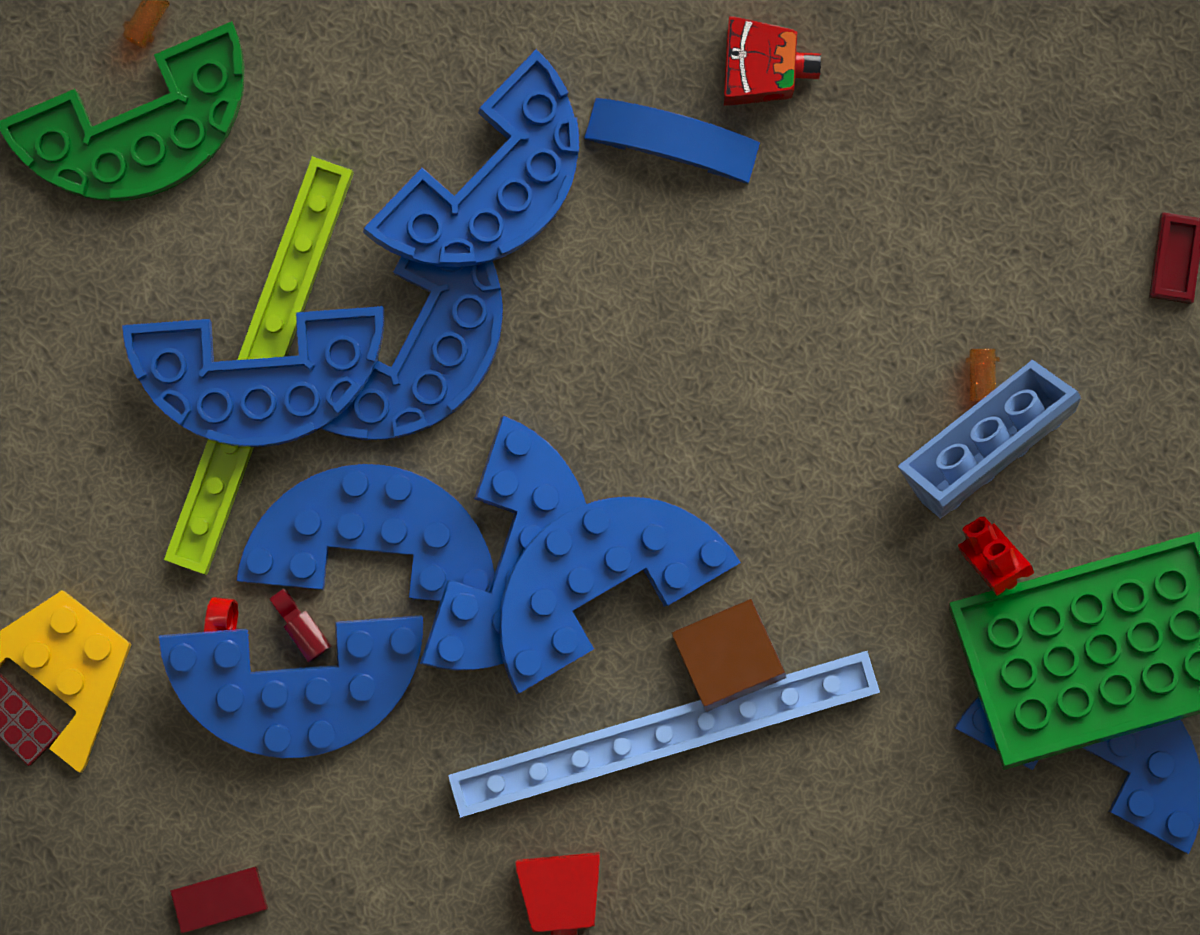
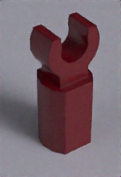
(300, 626)

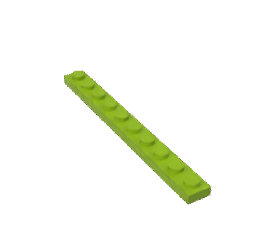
(267, 337)

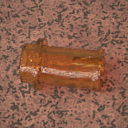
(144, 21)
(982, 372)

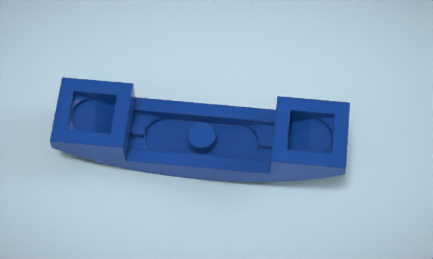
(673, 138)

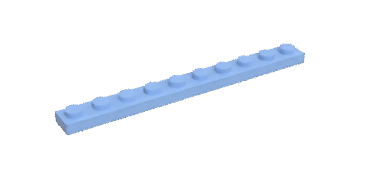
(660, 735)

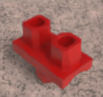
(993, 555)

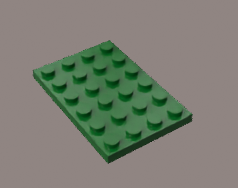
(1087, 651)

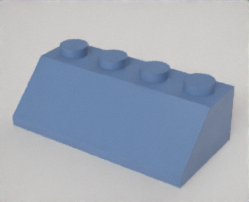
(989, 437)

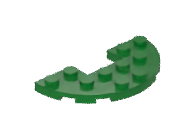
(144, 147)

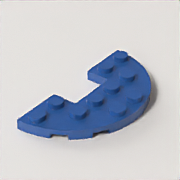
(508, 197)
(440, 358)
(260, 398)
(538, 487)
(367, 511)
(585, 557)
(297, 708)
(1161, 780)

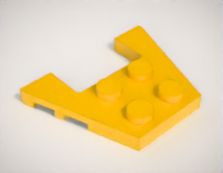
(75, 660)

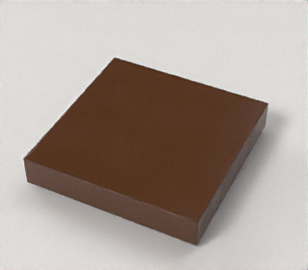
(728, 655)

